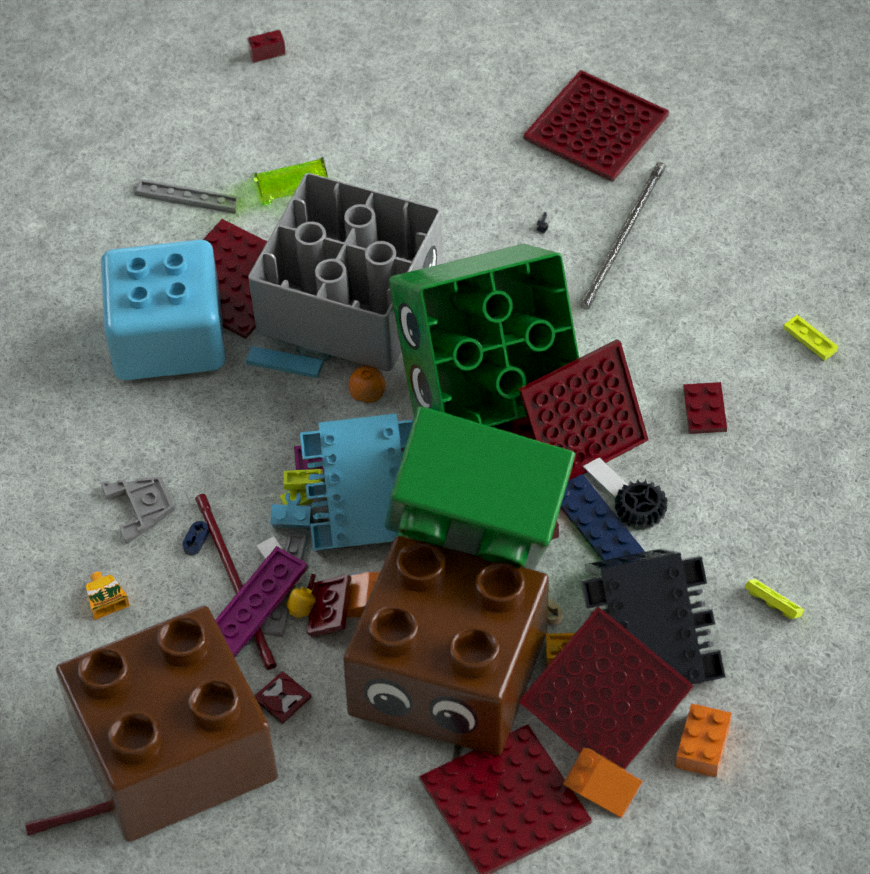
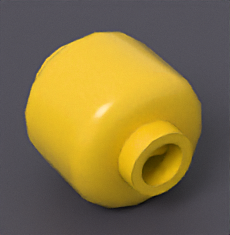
(300, 602)

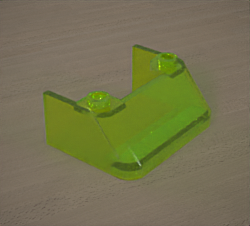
(284, 180)

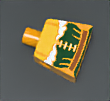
(105, 595)

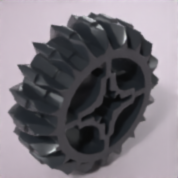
(644, 509)

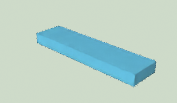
(284, 362)

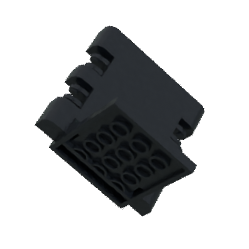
(652, 602)

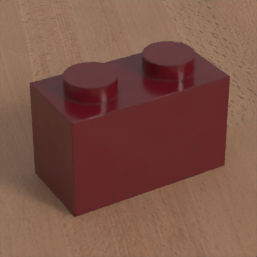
(266, 46)

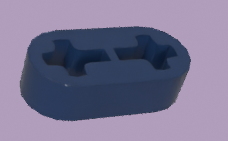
(198, 539)

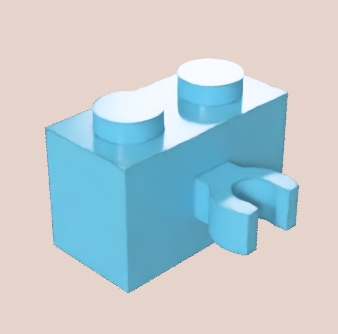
(291, 515)

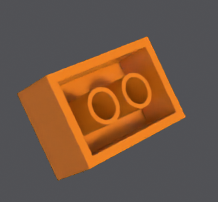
(703, 740)

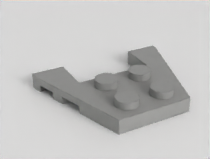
(149, 501)

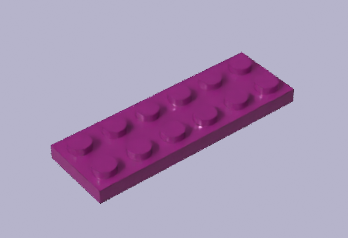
(259, 598)

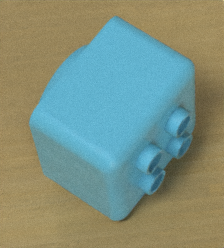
(162, 309)

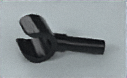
(542, 225)

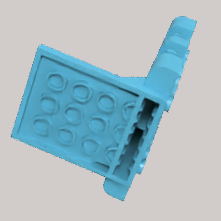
(359, 476)

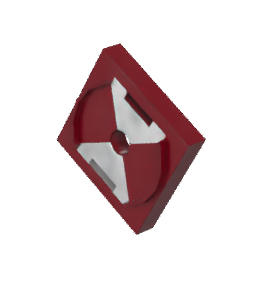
(279, 708)

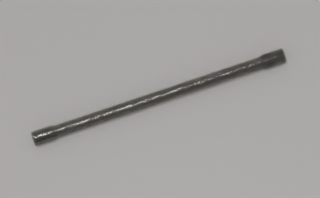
(590, 295)

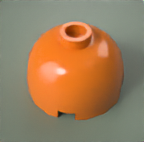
(366, 384)

